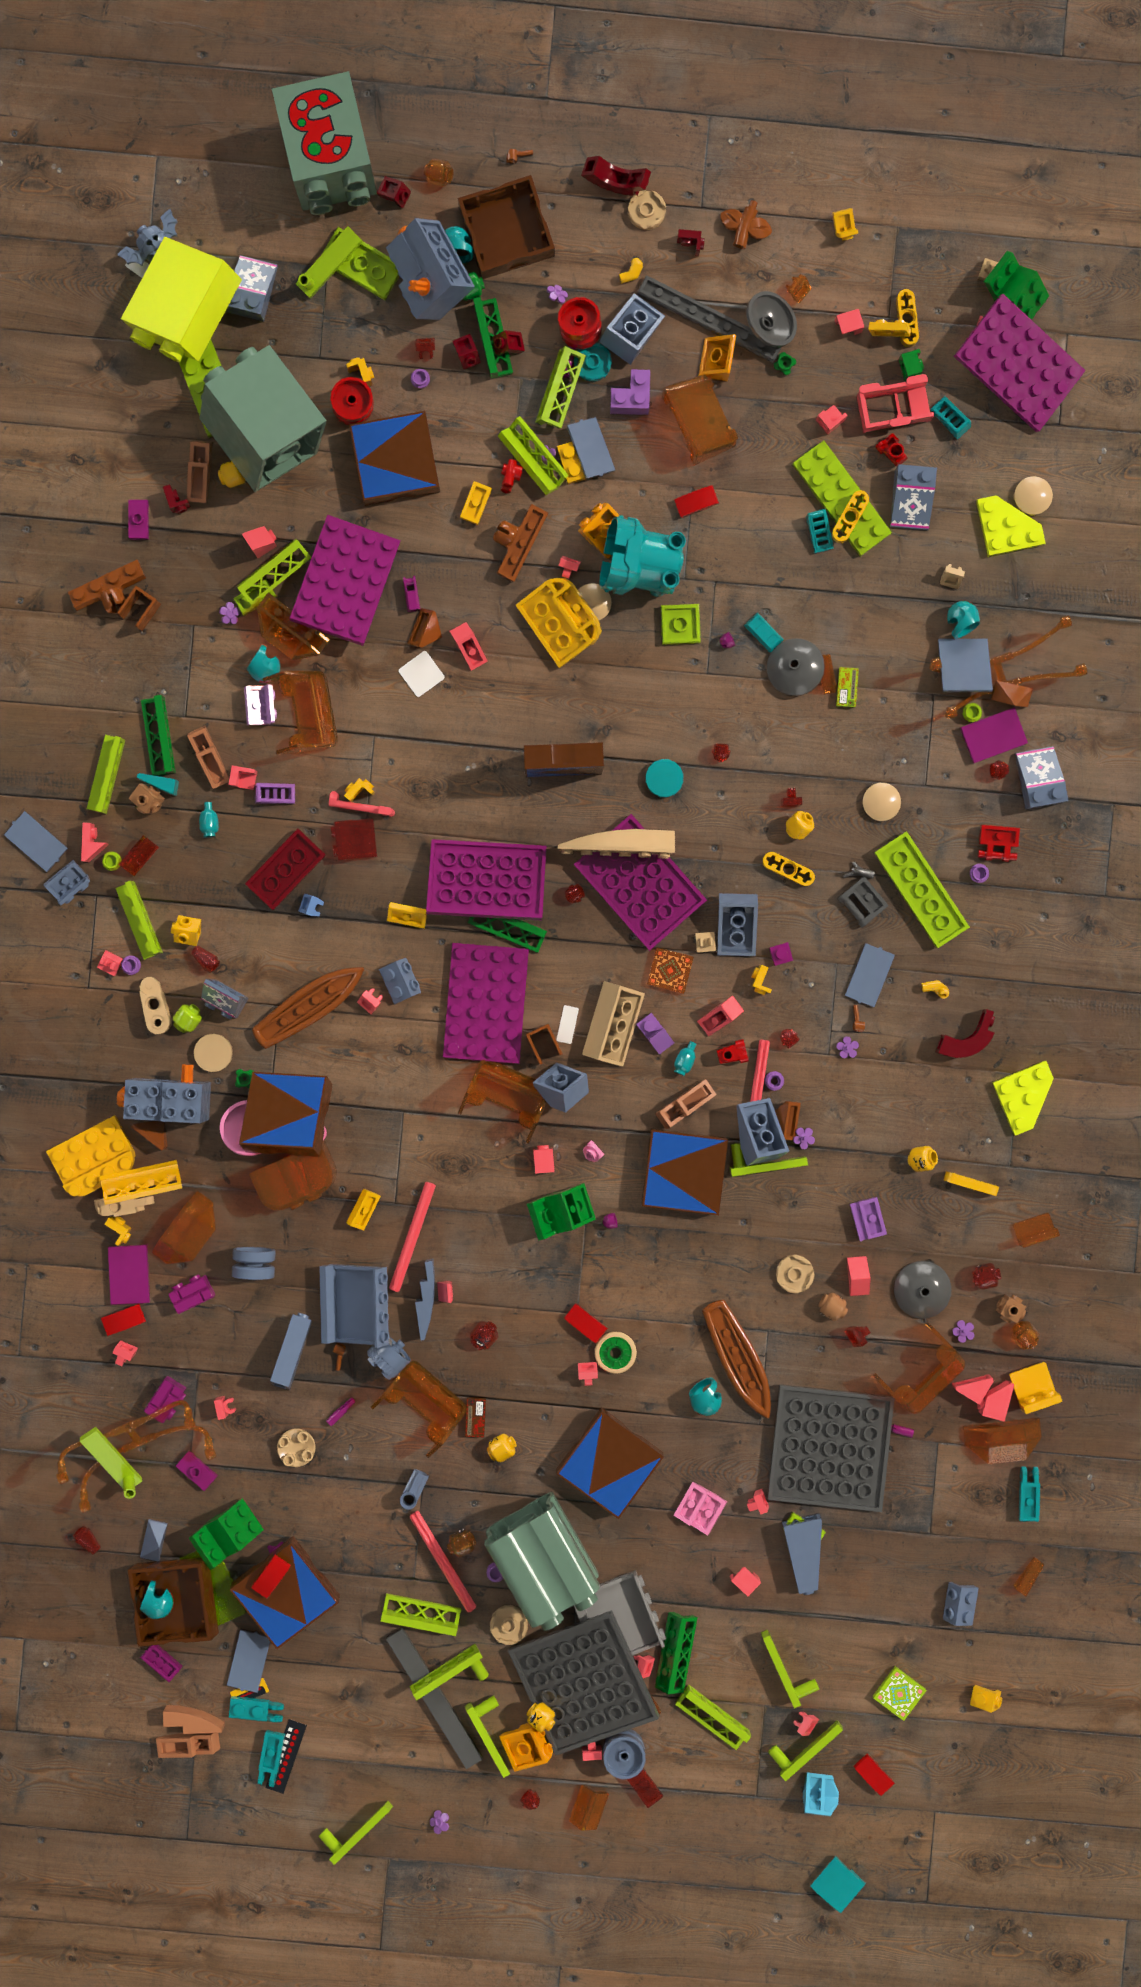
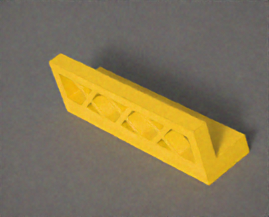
(139, 1180)

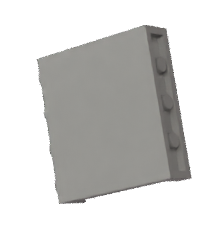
(631, 1609)

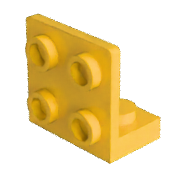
(1034, 1388)

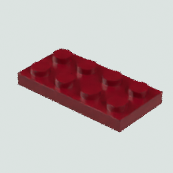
(285, 869)

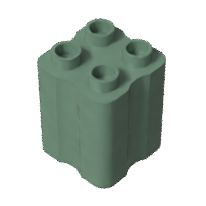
(543, 1562)

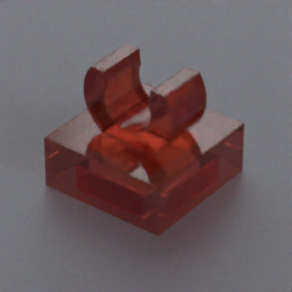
(425, 344)
(791, 800)
(857, 1335)

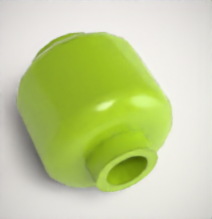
(187, 1018)

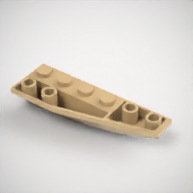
(624, 842)

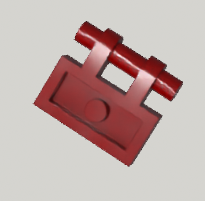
(998, 836)

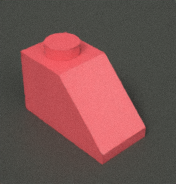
(260, 540)
(468, 646)
(720, 1016)
(997, 1401)

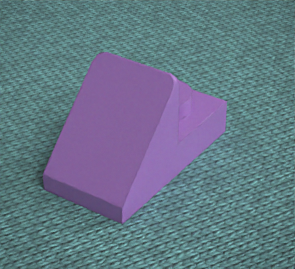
(655, 1033)

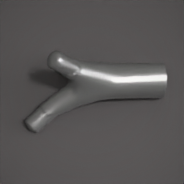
(858, 871)

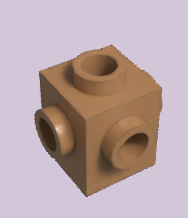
(147, 798)
(1004, 1306)

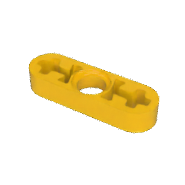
(910, 304)
(852, 502)
(799, 880)
(971, 1183)

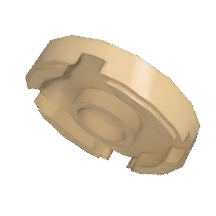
(647, 210)
(213, 1052)
(795, 1273)
(508, 1624)

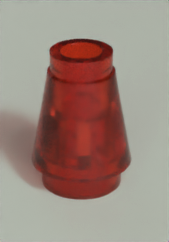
(207, 960)
(86, 1539)

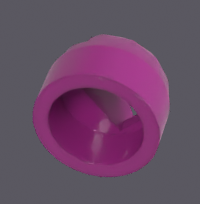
(727, 640)
(610, 1221)

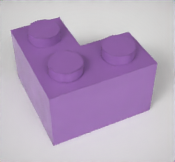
(636, 398)

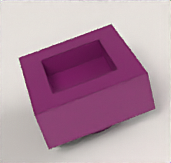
(781, 954)

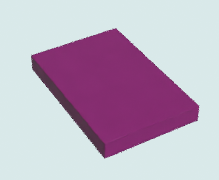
(993, 735)
(129, 1274)

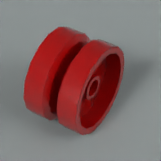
(580, 323)
(348, 389)

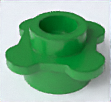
(786, 369)
(239, 1079)

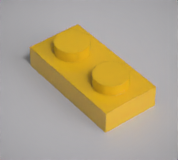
(895, 329)
(570, 463)
(475, 503)
(407, 915)
(363, 1209)

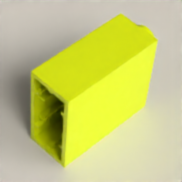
(180, 300)

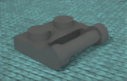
(867, 897)

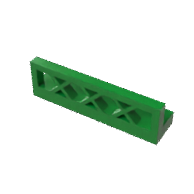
(485, 335)
(164, 733)
(515, 923)
(673, 1653)

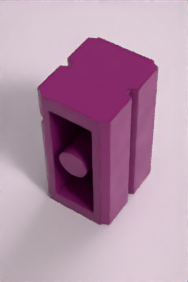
(191, 1294)
(168, 1392)

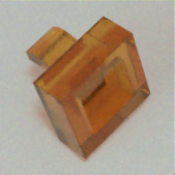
(799, 288)

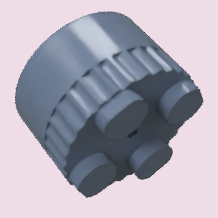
(389, 1358)

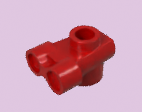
(890, 448)
(511, 472)
(737, 1051)

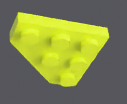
(1006, 527)
(1024, 1095)

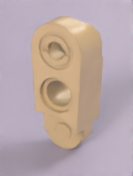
(150, 990)
(123, 1207)

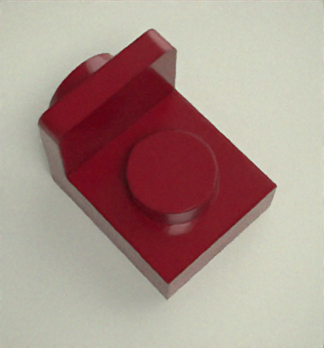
(394, 191)
(691, 237)
(508, 342)
(466, 351)
(172, 498)

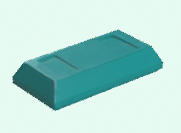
(763, 632)

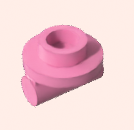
(592, 1152)

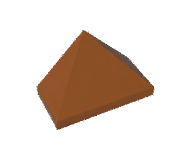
(425, 629)
(1011, 694)
(788, 1118)
(154, 1132)

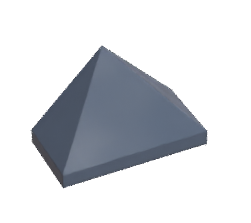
(153, 1540)

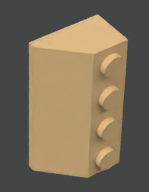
(613, 1023)

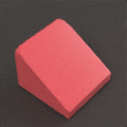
(445, 1291)

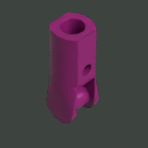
(412, 596)

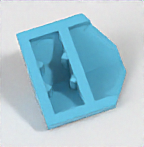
(820, 1794)

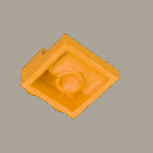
(596, 527)
(526, 1747)

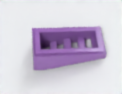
(258, 800)

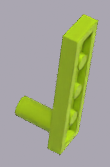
(329, 262)
(742, 1169)
(112, 1461)
(469, 1657)
(793, 1693)
(475, 1714)
(791, 1767)
(340, 1850)

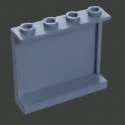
(354, 1304)

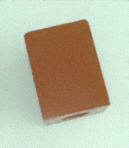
(131, 600)
(533, 1046)

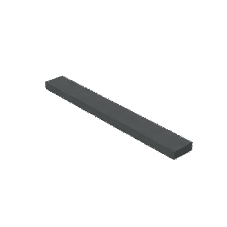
(705, 317)
(435, 1700)

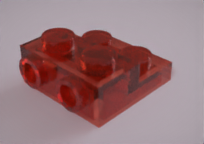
(354, 839)

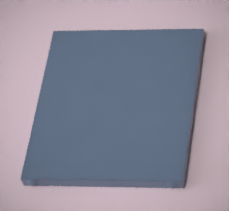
(965, 665)

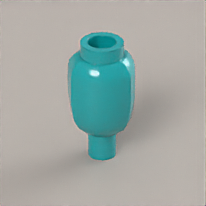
(208, 821)
(685, 1059)

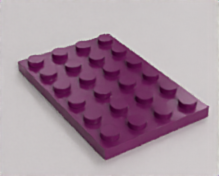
(1019, 363)
(345, 580)
(486, 880)
(644, 892)
(485, 1003)

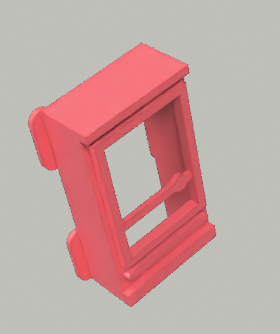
(917, 401)

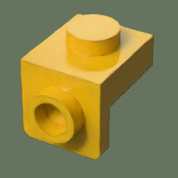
(844, 224)
(359, 364)
(353, 790)
(759, 975)
(118, 1225)
(986, 1699)

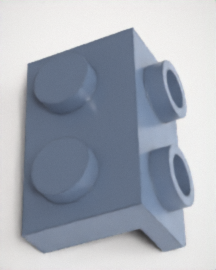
(67, 882)
(400, 980)
(960, 1604)

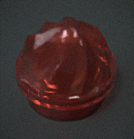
(721, 752)
(999, 770)
(574, 893)
(789, 1038)
(530, 1799)

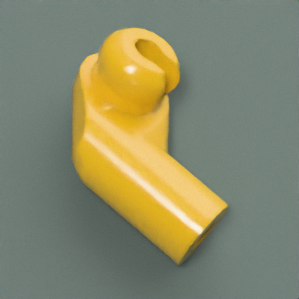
(634, 271)
(937, 987)

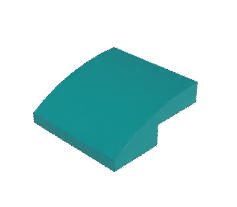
(838, 1884)

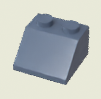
(562, 1086)

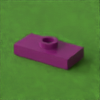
(138, 519)
(196, 1470)
(161, 1662)

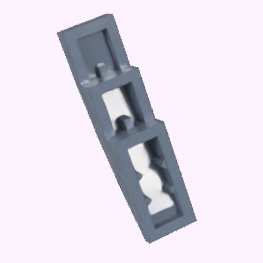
(425, 1305)

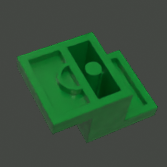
(1018, 284)
(561, 1211)
(226, 1534)

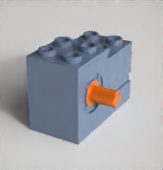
(429, 269)
(166, 1099)

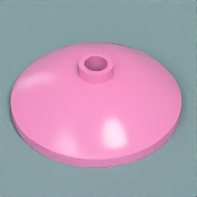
(231, 1128)

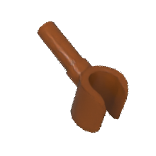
(513, 154)
(858, 1026)
(339, 1349)

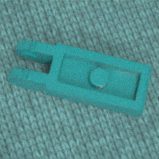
(1029, 1496)
(254, 1709)
(271, 1756)

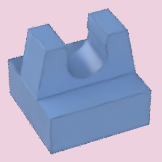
(308, 905)

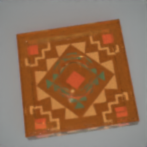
(670, 970)

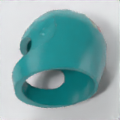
(460, 240)
(967, 617)
(262, 666)
(705, 1402)
(157, 1606)

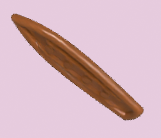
(307, 1006)
(738, 1357)

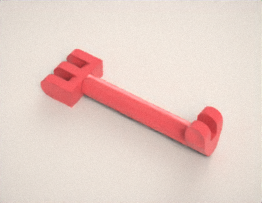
(335, 802)

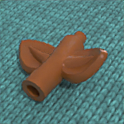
(745, 224)

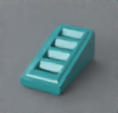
(956, 432)
(809, 517)
(166, 784)

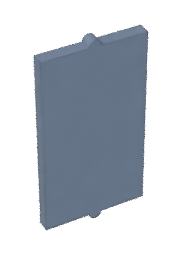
(590, 448)
(35, 841)
(869, 975)
(248, 1661)

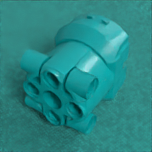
(641, 558)

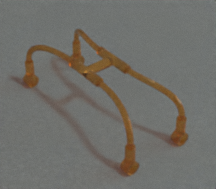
(1080, 670)
(189, 1424)

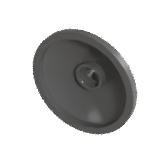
(771, 319)
(799, 679)
(913, 1280)

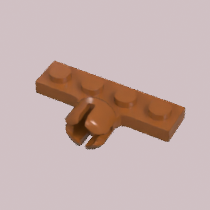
(518, 541)
(108, 588)

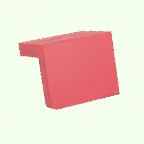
(850, 322)
(830, 419)
(243, 777)
(745, 1581)

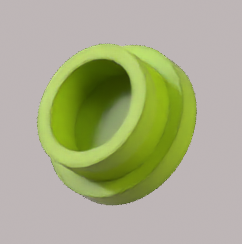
(972, 712)
(111, 861)

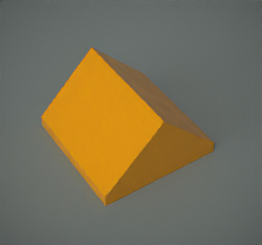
(717, 357)

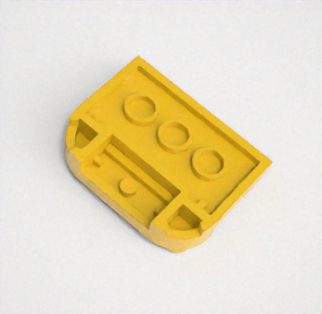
(560, 619)
(92, 1154)

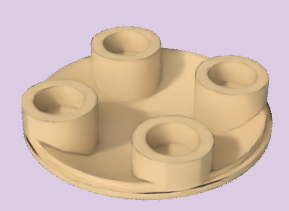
(1033, 495)
(597, 599)
(881, 801)
(296, 1447)

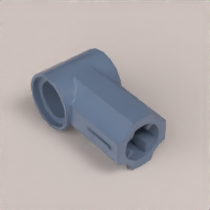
(414, 1487)

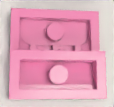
(700, 1508)

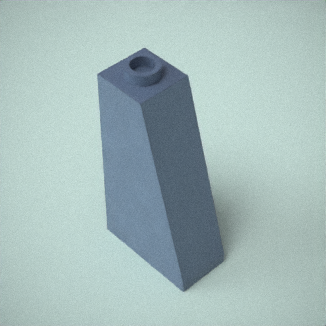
(291, 1351)
(804, 1551)

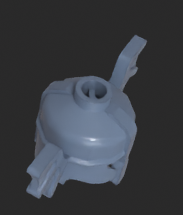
(150, 240)

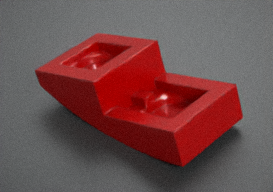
(696, 501)
(123, 1319)
(585, 1323)
(271, 1576)
(873, 1774)

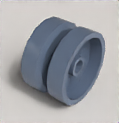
(253, 1263)
(624, 1754)

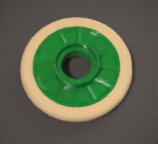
(618, 1364)

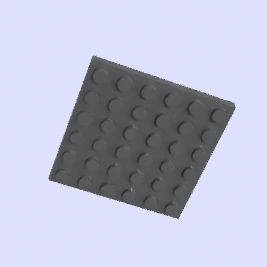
(830, 1448)
(586, 1680)

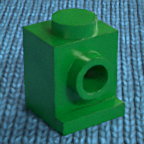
(911, 364)

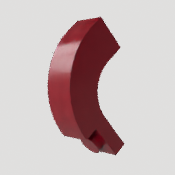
(614, 178)
(971, 1045)

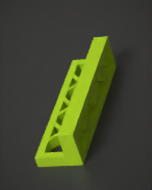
(554, 384)
(531, 459)
(268, 566)
(106, 774)
(139, 920)
(417, 1621)
(715, 1713)

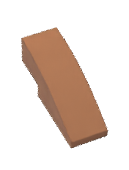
(199, 471)
(208, 757)
(685, 1104)
(192, 1720)
(187, 1745)

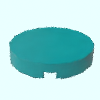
(596, 363)
(664, 778)

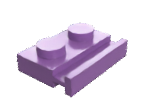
(868, 1218)

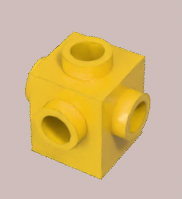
(186, 930)

